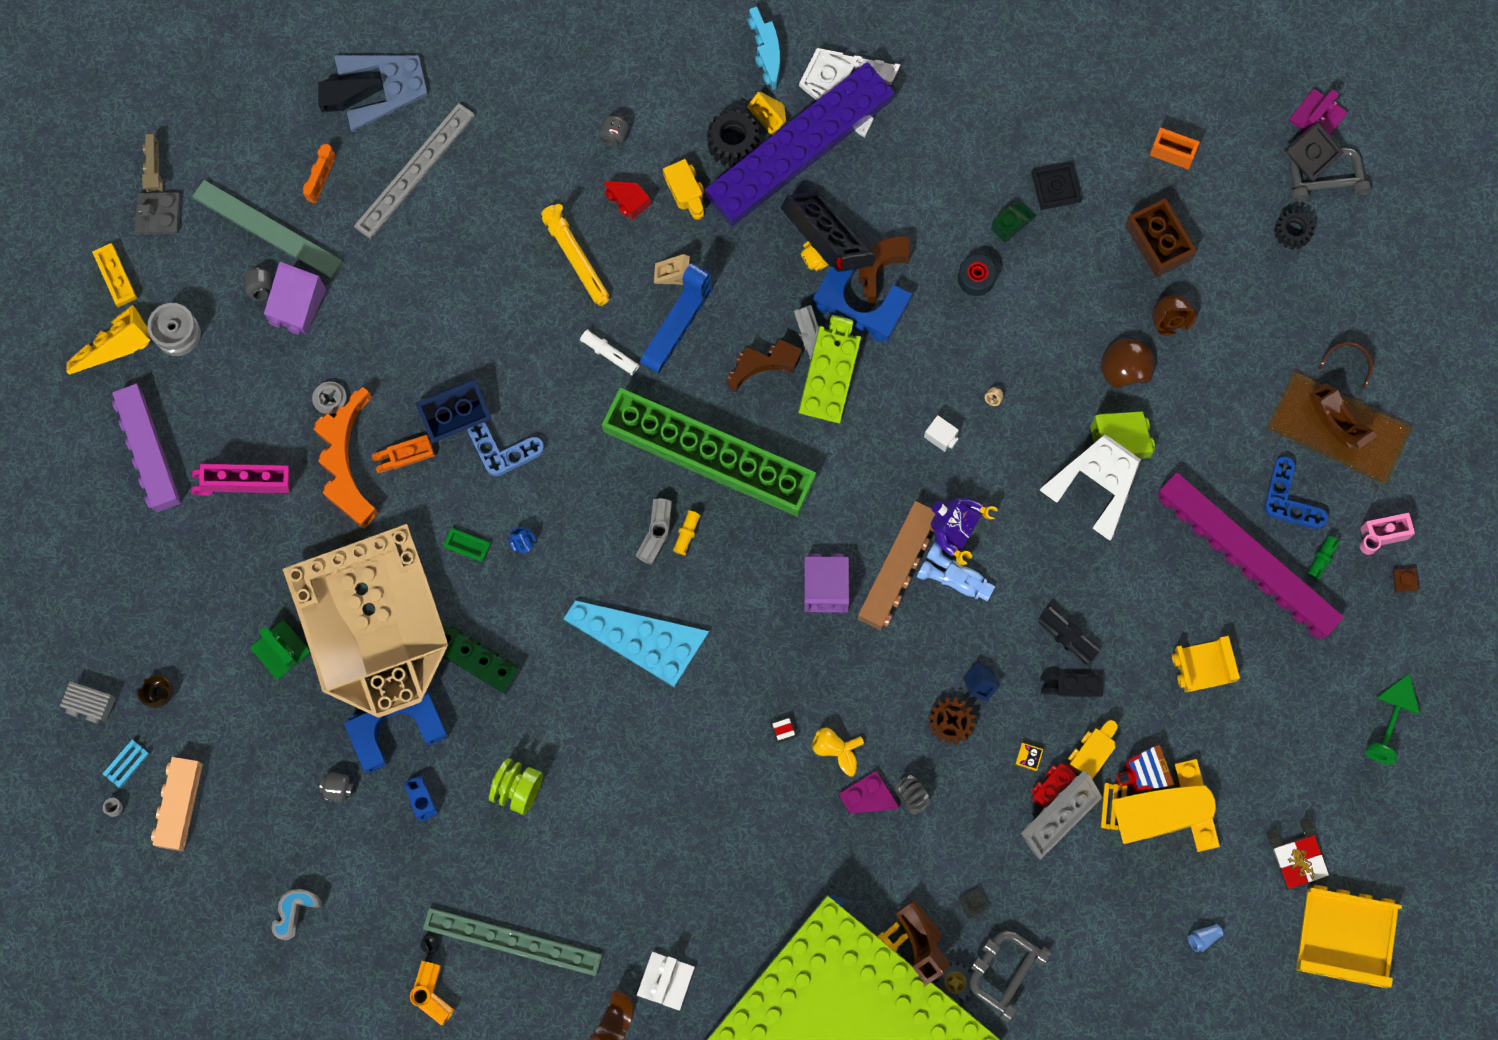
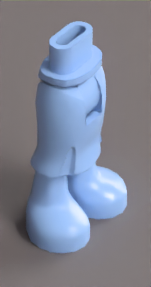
(956, 576)

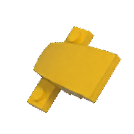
(1171, 810)

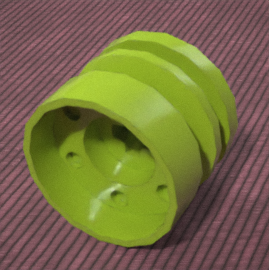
(510, 784)

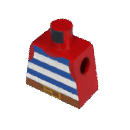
(1146, 772)

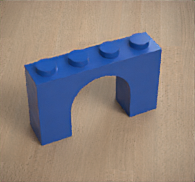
(878, 323)
(364, 731)

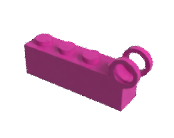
(241, 479)

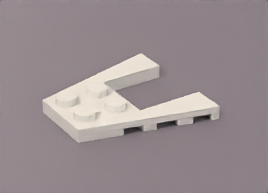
(831, 67)
(1111, 468)

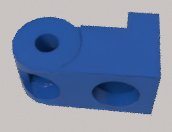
(420, 799)

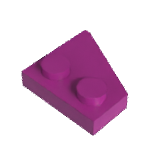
(868, 796)

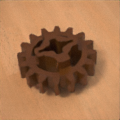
(943, 726)

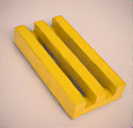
(1115, 787)

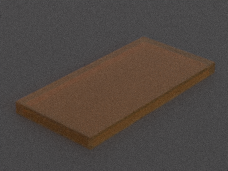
(1299, 422)

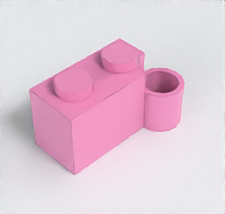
(1386, 531)

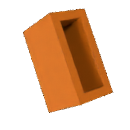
(1174, 148)

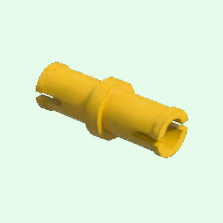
(686, 532)

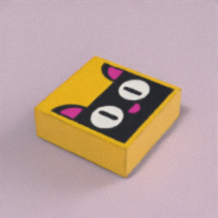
(1029, 757)

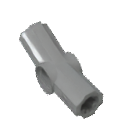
(808, 327)
(659, 519)

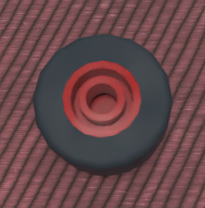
(974, 282)

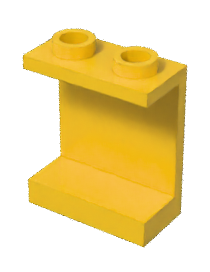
(1205, 665)

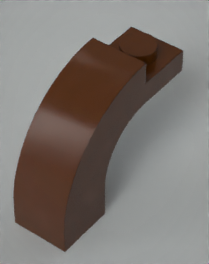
(885, 252)
(1337, 418)

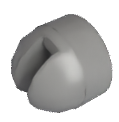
(111, 804)

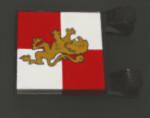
(1300, 858)

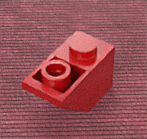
(628, 196)

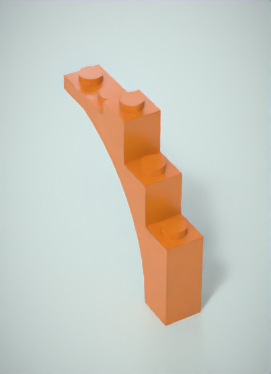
(335, 460)

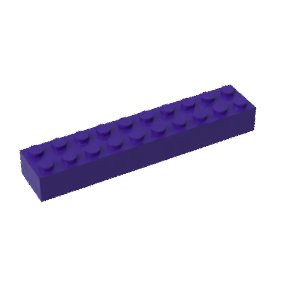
(799, 144)

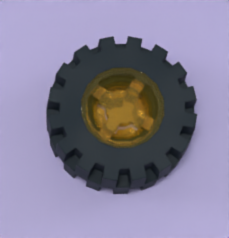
(959, 977)

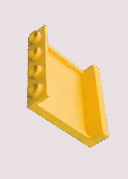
(1347, 936)

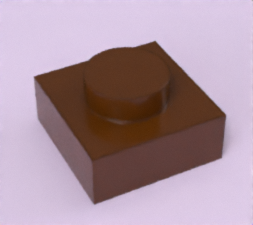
(1405, 580)

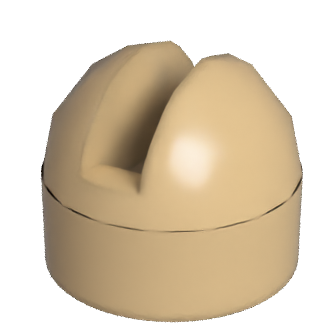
(989, 396)

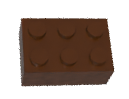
(1160, 237)

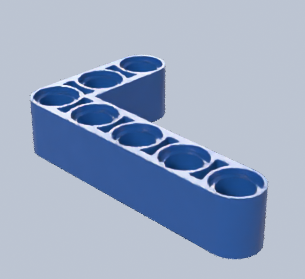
(696, 287)

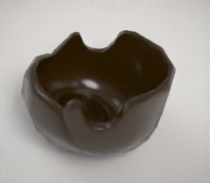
(147, 692)

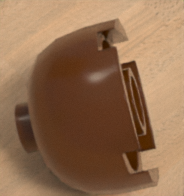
(1173, 312)

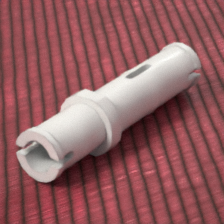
(602, 347)

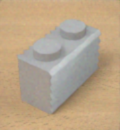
(88, 702)

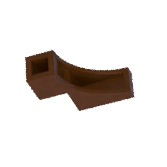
(782, 357)
(924, 936)

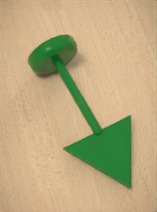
(1403, 697)

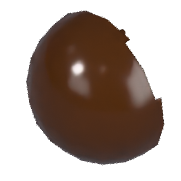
(1128, 363)

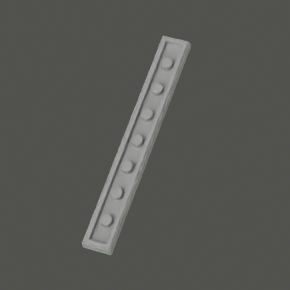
(414, 171)

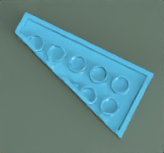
(650, 643)

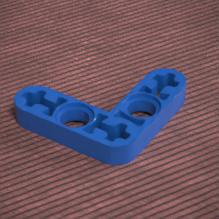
(1282, 499)

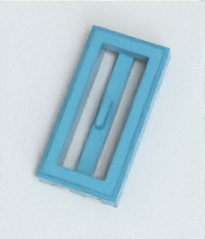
(113, 778)

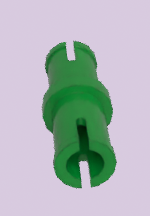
(1323, 558)

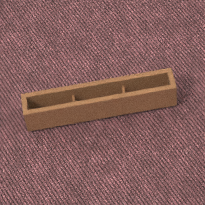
(897, 566)

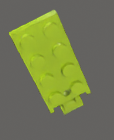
(830, 371)

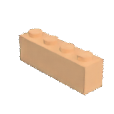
(177, 804)

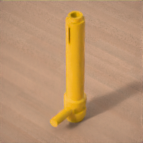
(560, 230)

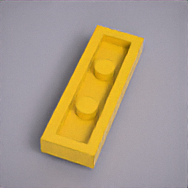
(114, 275)

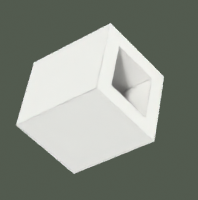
(942, 434)

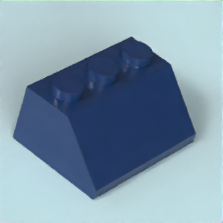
(453, 410)

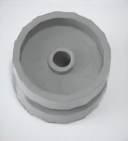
(174, 329)

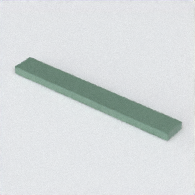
(267, 229)
(512, 941)

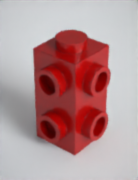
(1058, 780)

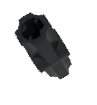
(1069, 636)

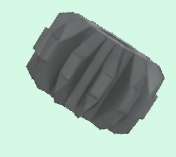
(912, 795)

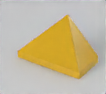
(768, 112)

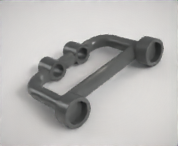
(1359, 184)
(980, 966)

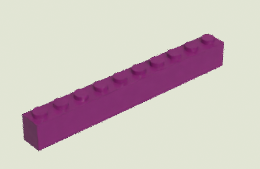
(1249, 556)

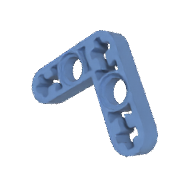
(503, 457)

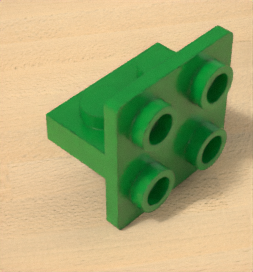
(280, 649)

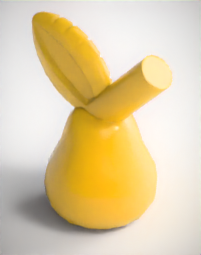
(829, 744)

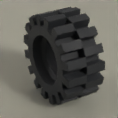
(1294, 217)

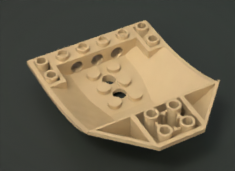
(379, 658)

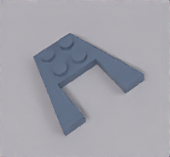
(401, 81)

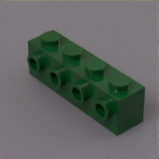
(478, 661)

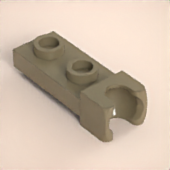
(151, 179)

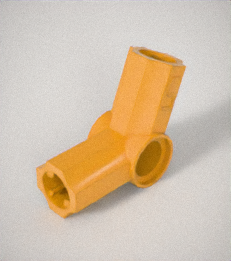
(433, 1006)

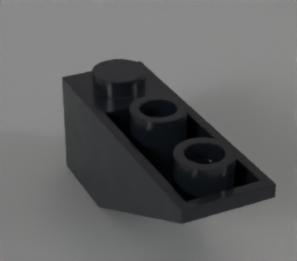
(345, 93)

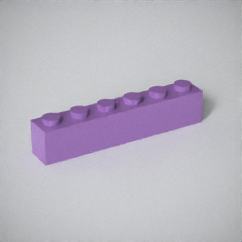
(146, 448)

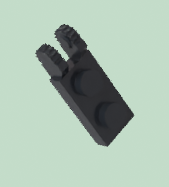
(1074, 685)

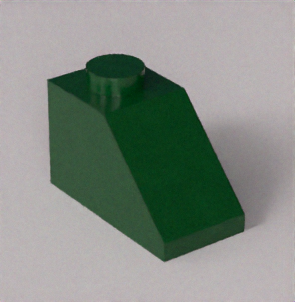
(1012, 221)

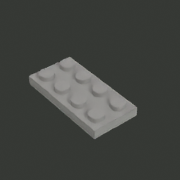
(1061, 815)

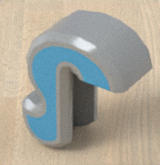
(289, 910)

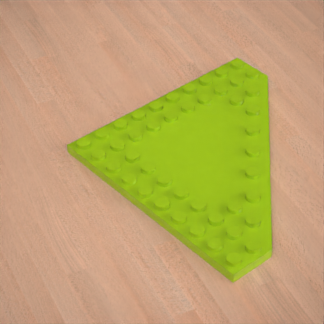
(844, 986)

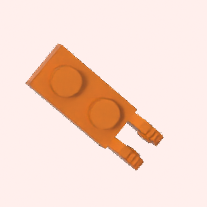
(319, 173)
(405, 453)

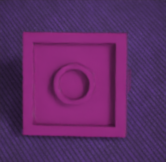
(1320, 109)

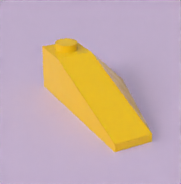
(123, 338)

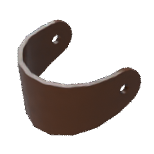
(1366, 354)
(617, 1017)

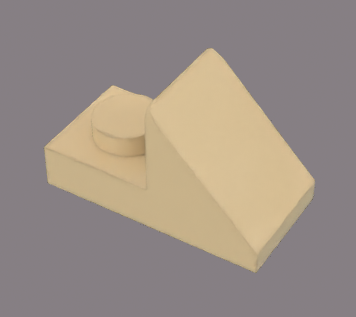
(671, 270)

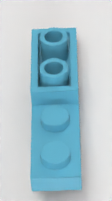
(768, 47)

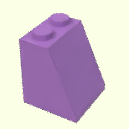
(294, 299)
(826, 583)

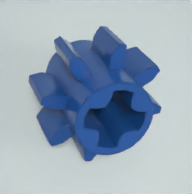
(521, 539)

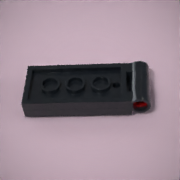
(827, 232)

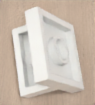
(666, 981)

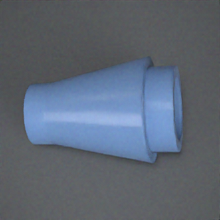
(1204, 937)

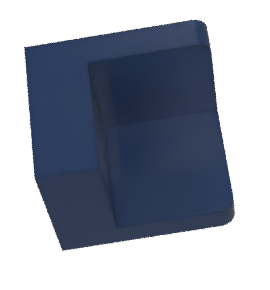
(981, 682)

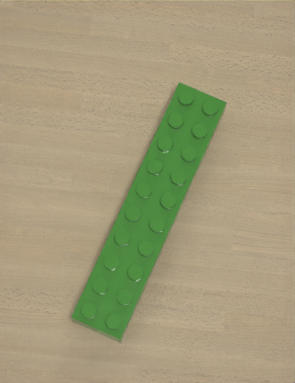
(709, 452)

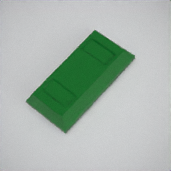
(466, 545)

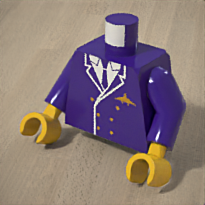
(955, 523)

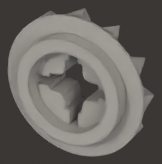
(329, 388)

